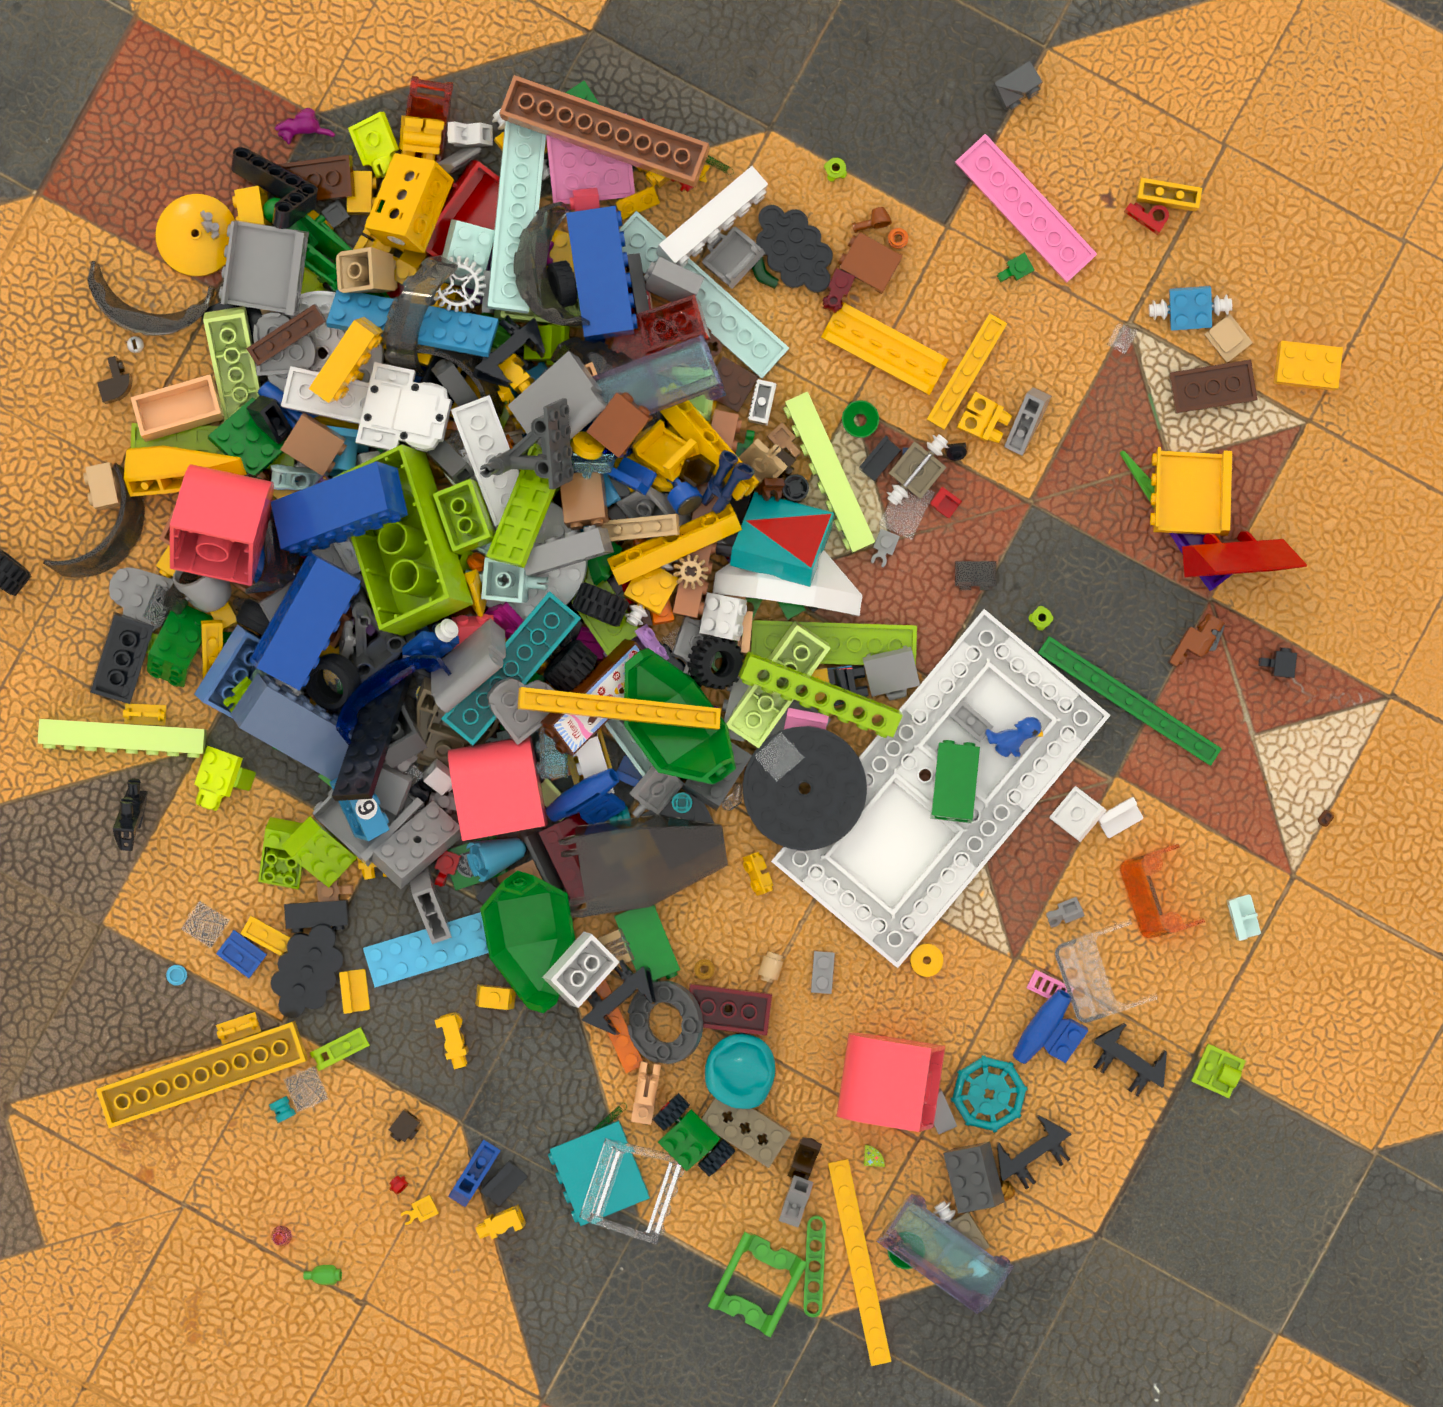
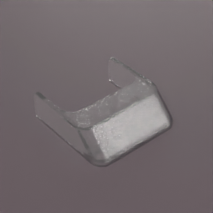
(1087, 978)

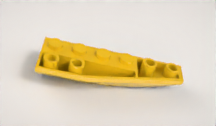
(163, 468)

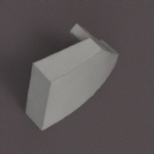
(943, 1118)

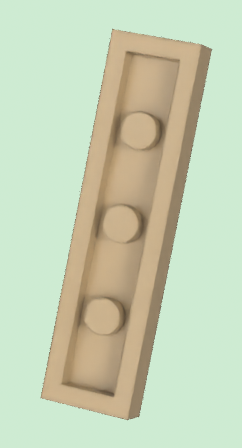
(643, 527)

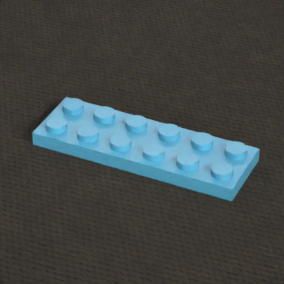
(416, 954)

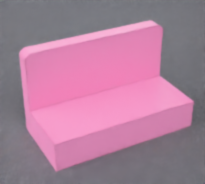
(800, 718)

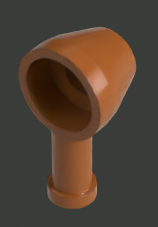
(879, 219)

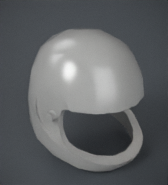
(205, 593)

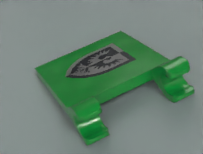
(463, 875)

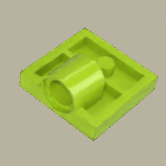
(1218, 1071)

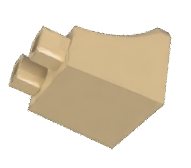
(365, 271)

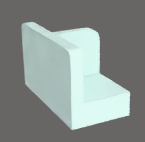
(1243, 917)

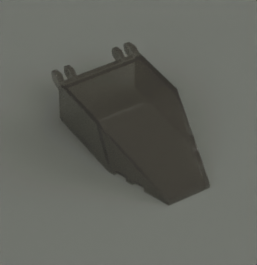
(642, 860)

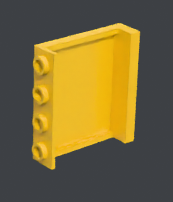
(1191, 492)

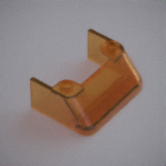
(1143, 897)

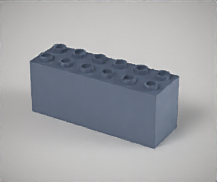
(292, 725)

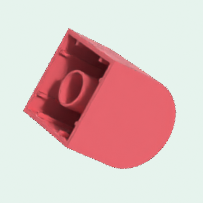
(220, 524)
(496, 788)
(890, 1082)

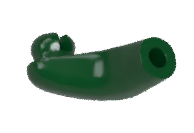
(763, 276)

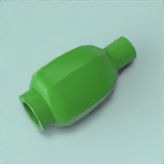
(324, 1275)

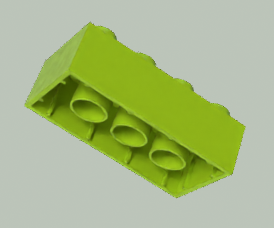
(410, 562)

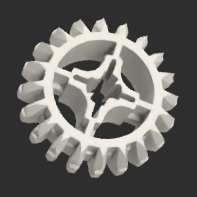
(467, 277)

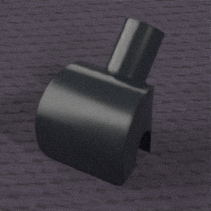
(420, 790)

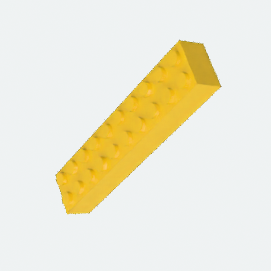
(202, 1074)

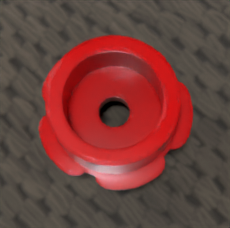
(398, 1184)

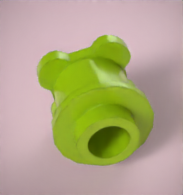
(832, 175)
(1034, 618)

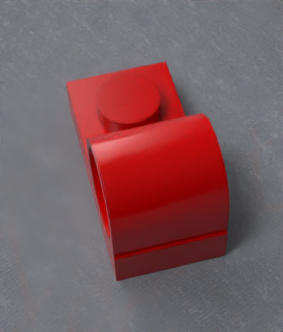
(1137, 213)

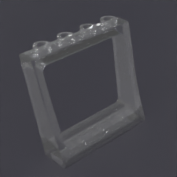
(603, 1182)

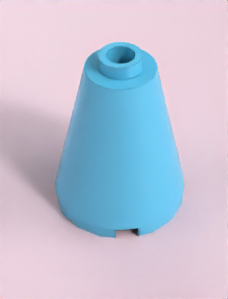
(494, 856)

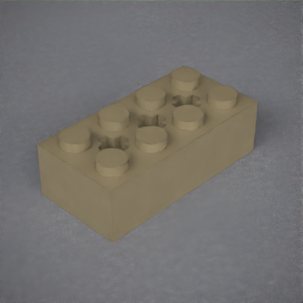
(748, 1140)

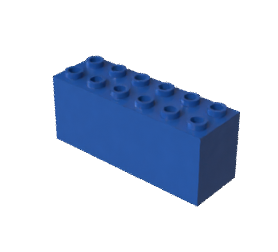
(601, 272)
(339, 508)
(305, 621)

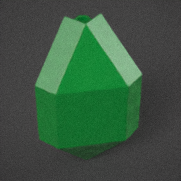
(672, 749)
(526, 934)

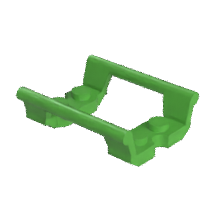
(738, 1305)

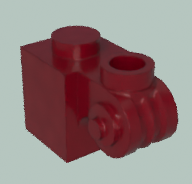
(838, 287)

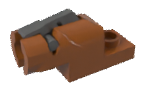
(1198, 641)

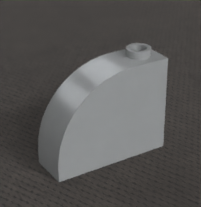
(430, 906)

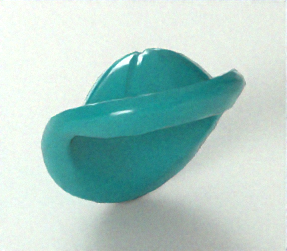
(740, 1071)

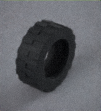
(562, 283)

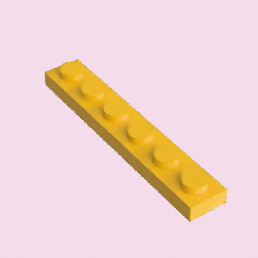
(966, 371)

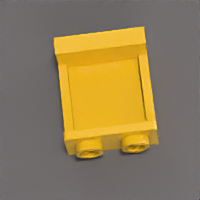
(664, 451)

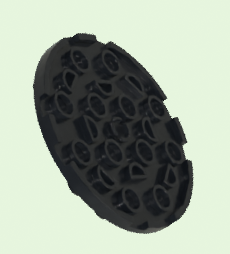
(811, 818)

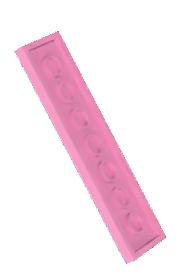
(1025, 208)

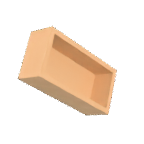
(177, 408)

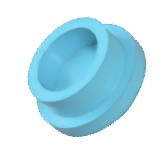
(176, 975)

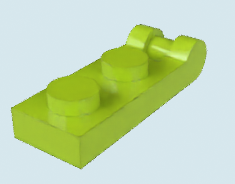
(340, 1048)

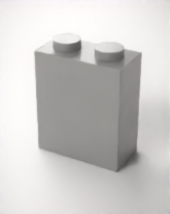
(671, 280)

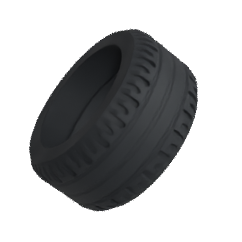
(252, 616)
(344, 670)

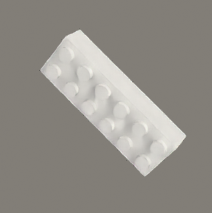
(713, 217)

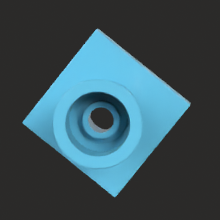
(348, 457)

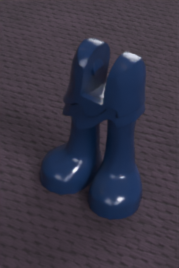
(717, 486)

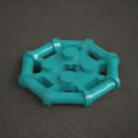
(1000, 1097)

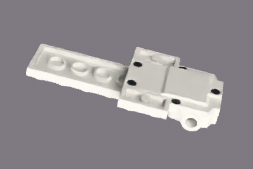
(386, 408)

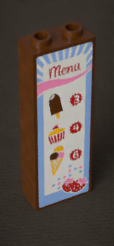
(607, 679)

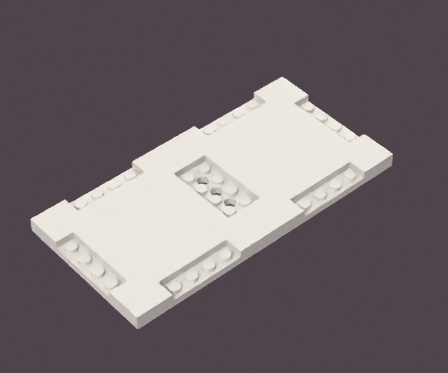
(896, 863)

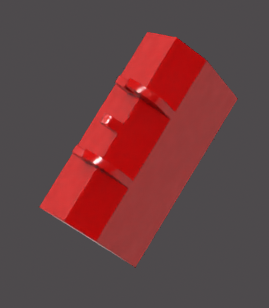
(470, 201)
(1238, 557)

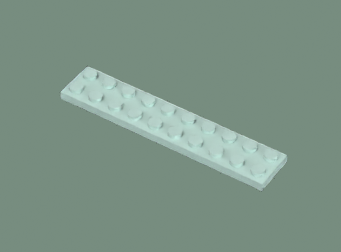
(516, 208)
(723, 314)

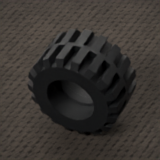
(12, 574)
(600, 604)
(702, 656)
(570, 666)

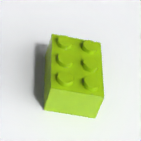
(464, 516)
(319, 851)

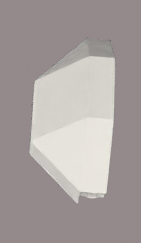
(827, 591)

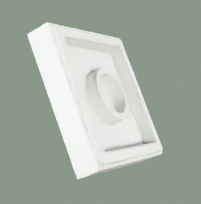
(1077, 814)

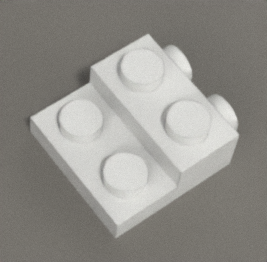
(723, 616)

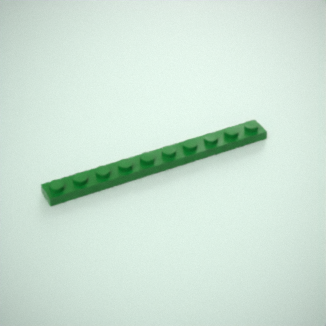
(1129, 701)

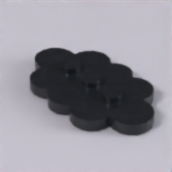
(794, 248)
(307, 970)

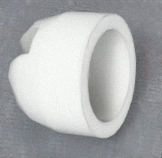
(139, 342)

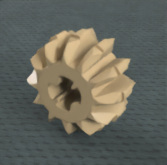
(689, 579)

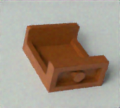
(870, 262)
(619, 423)

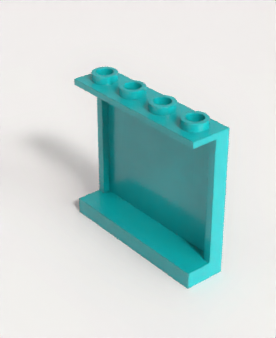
(577, 1163)

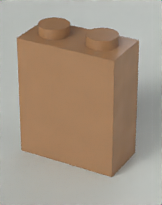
(314, 444)
(584, 501)

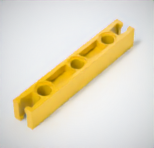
(692, 425)
(666, 549)

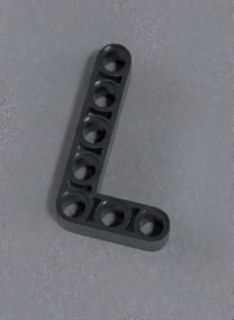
(296, 194)

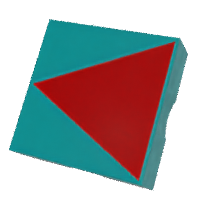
(782, 539)

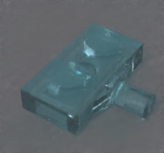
(586, 466)

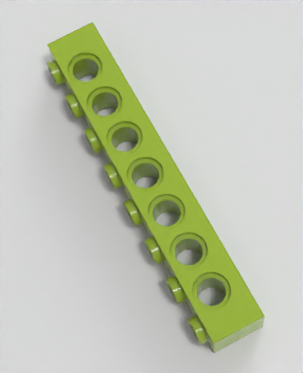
(885, 727)

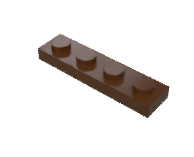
(286, 335)

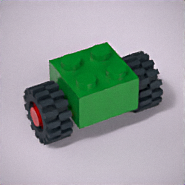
(691, 1138)

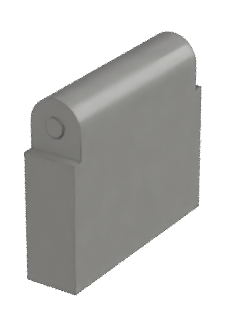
(564, 379)
(470, 665)

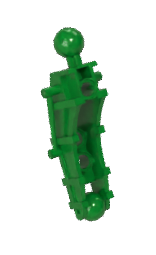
(320, 238)

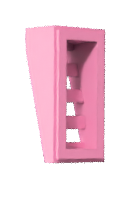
(1034, 978)

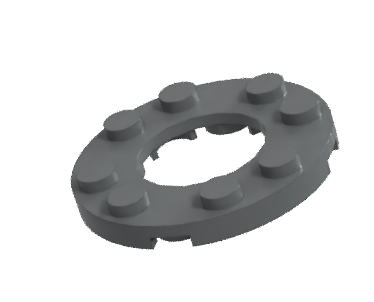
(643, 1037)

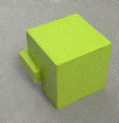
(551, 337)

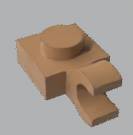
(784, 438)
(332, 893)

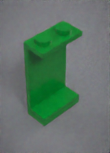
(955, 781)
(648, 942)

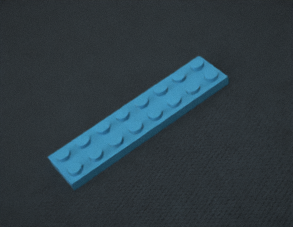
(439, 327)

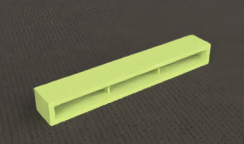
(829, 471)
(122, 736)

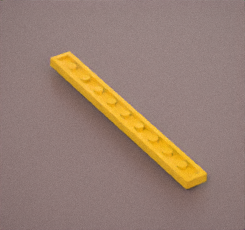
(618, 708)
(859, 1262)

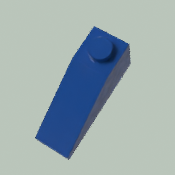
(474, 1173)

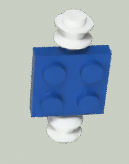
(434, 643)

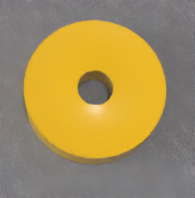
(586, 446)
(919, 953)

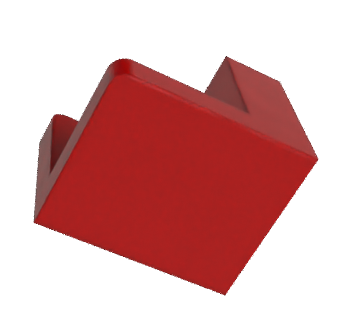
(945, 502)

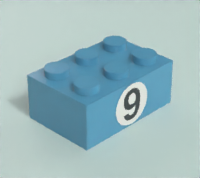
(364, 816)

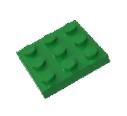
(244, 439)

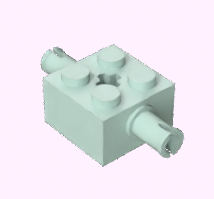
(516, 590)

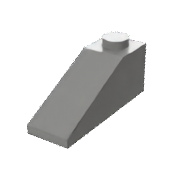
(1027, 420)

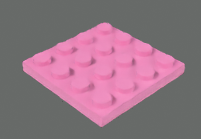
(580, 168)

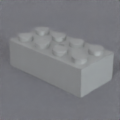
(569, 550)
(416, 844)

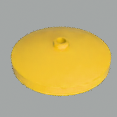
(174, 238)

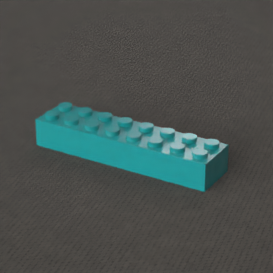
(525, 654)

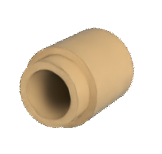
(770, 967)

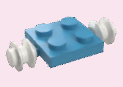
(1190, 307)

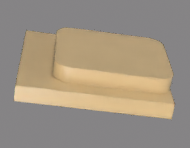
(1228, 338)

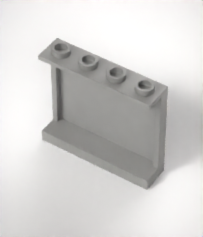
(264, 267)
(333, 819)

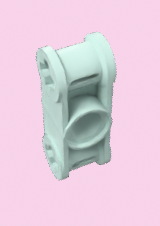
(285, 476)

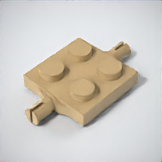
(763, 460)

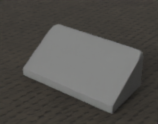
(459, 159)

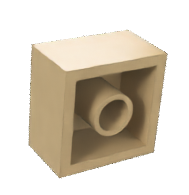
(103, 486)

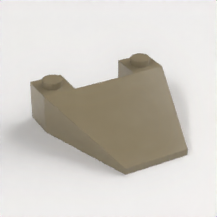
(435, 732)

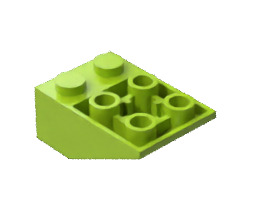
(276, 864)

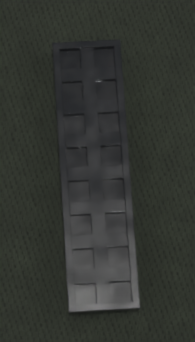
(370, 744)

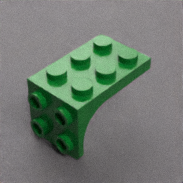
(176, 646)

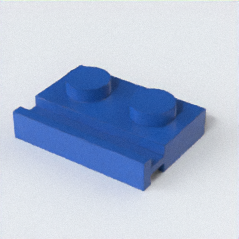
(241, 954)

